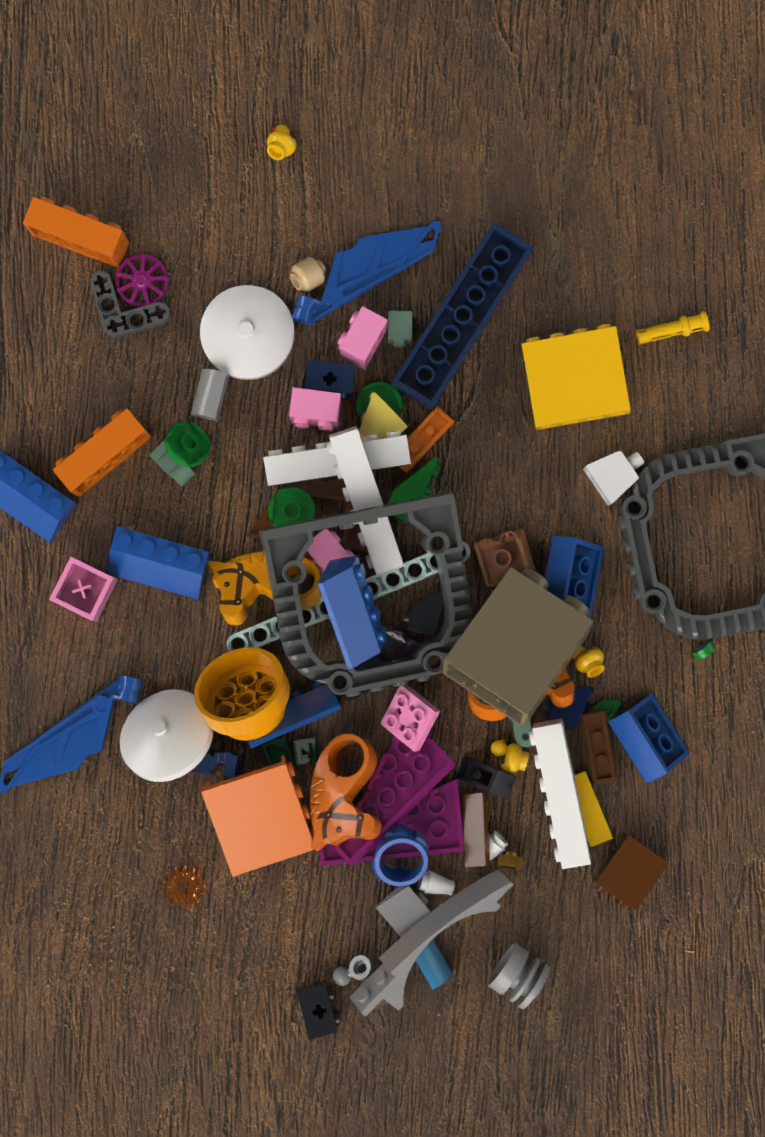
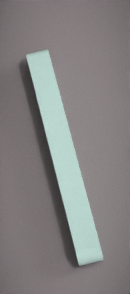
(317, 616)

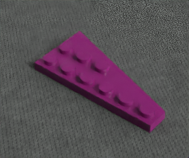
(396, 788)
(434, 816)

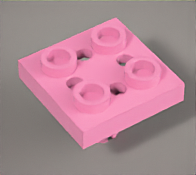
(416, 716)

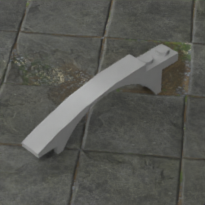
(391, 976)

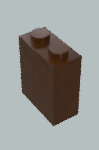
(629, 873)

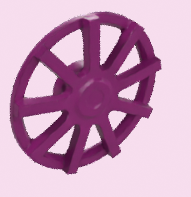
(141, 279)

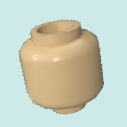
(307, 274)

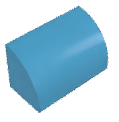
(434, 965)

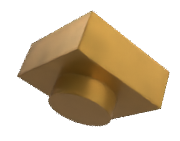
(509, 861)

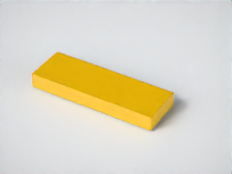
(594, 820)

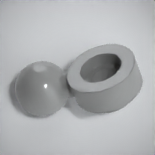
(343, 975)

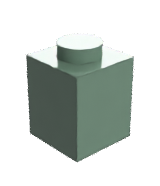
(399, 328)

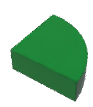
(609, 705)

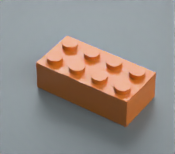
(76, 232)
(101, 452)

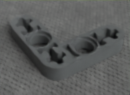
(117, 315)

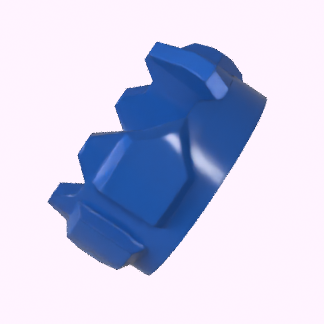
(399, 875)

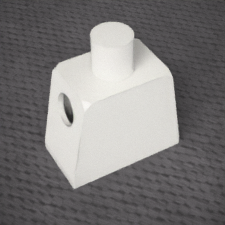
(614, 474)

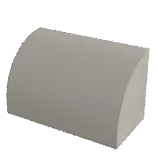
(210, 394)

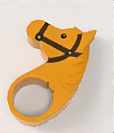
(246, 578)

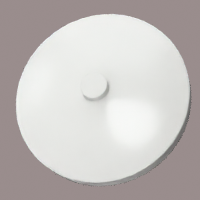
(247, 332)
(165, 736)

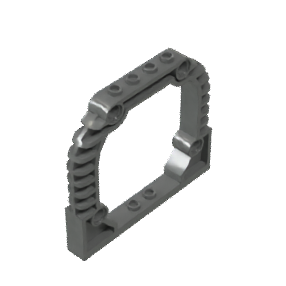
(286, 547)
(638, 547)

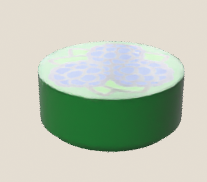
(704, 650)

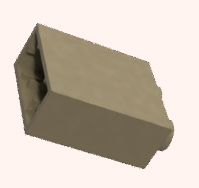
(518, 644)

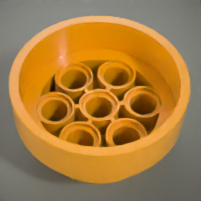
(243, 693)

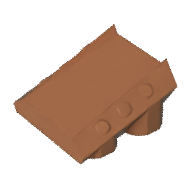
(501, 553)

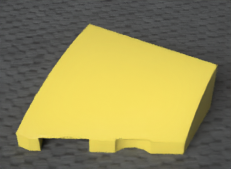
(379, 419)

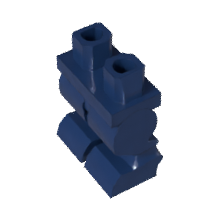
(213, 760)

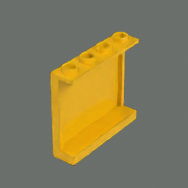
(576, 377)

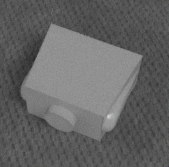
(404, 908)

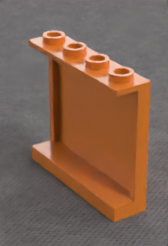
(259, 817)

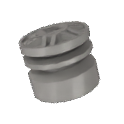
(522, 978)

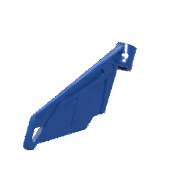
(366, 266)
(71, 739)

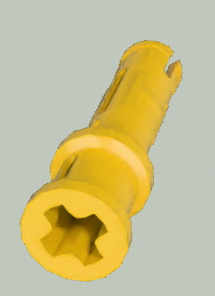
(683, 327)

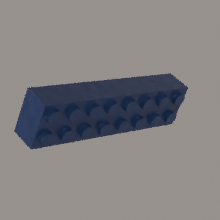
(462, 316)

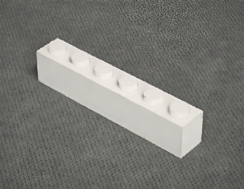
(318, 463)
(364, 493)
(561, 793)

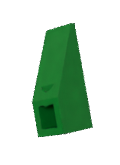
(415, 486)

